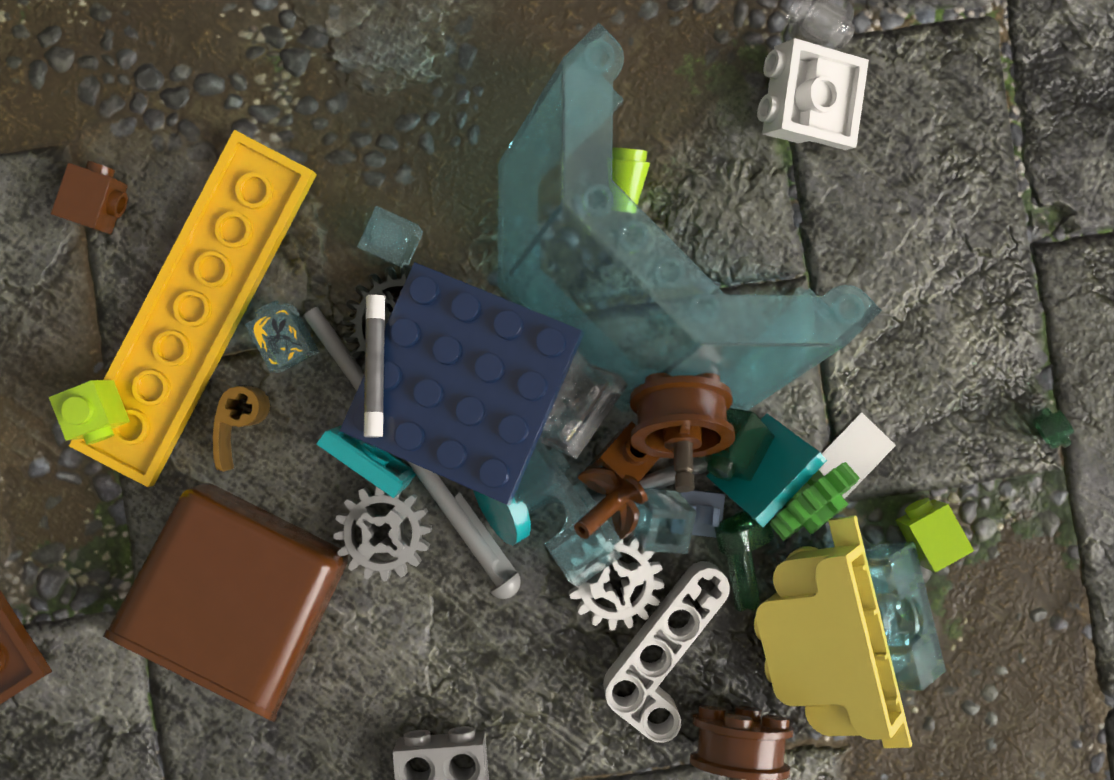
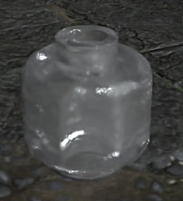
(821, 22)

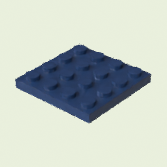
(466, 382)

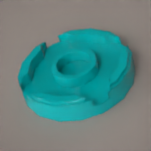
(508, 521)

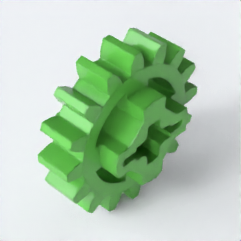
(815, 502)

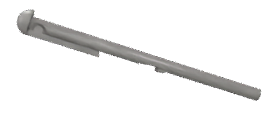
(455, 508)

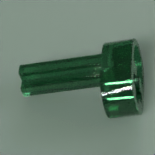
(737, 539)

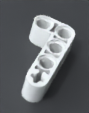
(674, 643)

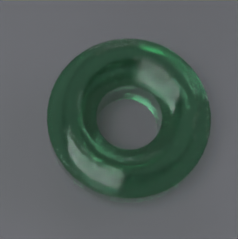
(1053, 428)

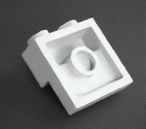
(813, 94)

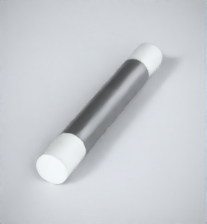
(374, 366)

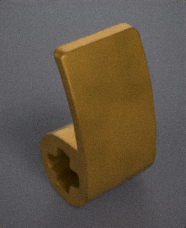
(230, 415)

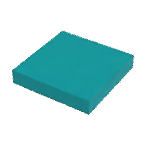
(368, 461)
(779, 476)

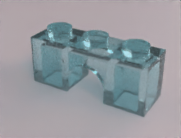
(548, 483)
(906, 614)

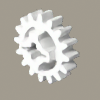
(635, 573)

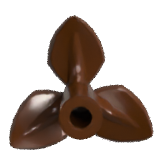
(617, 502)

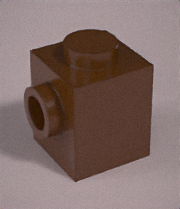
(91, 197)
(623, 457)

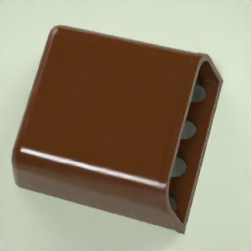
(229, 598)

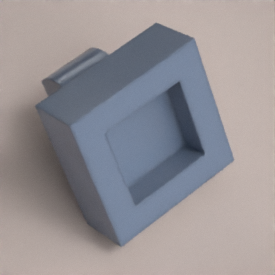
(708, 509)

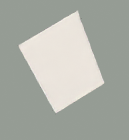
(860, 446)

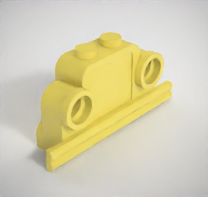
(830, 643)

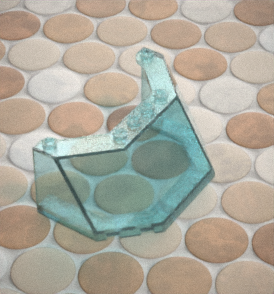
(600, 264)

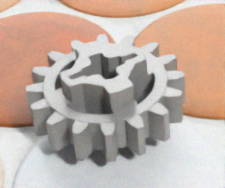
(396, 545)

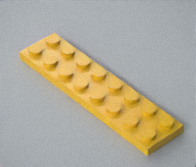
(198, 302)

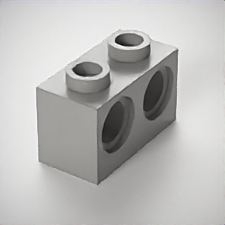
(438, 752)

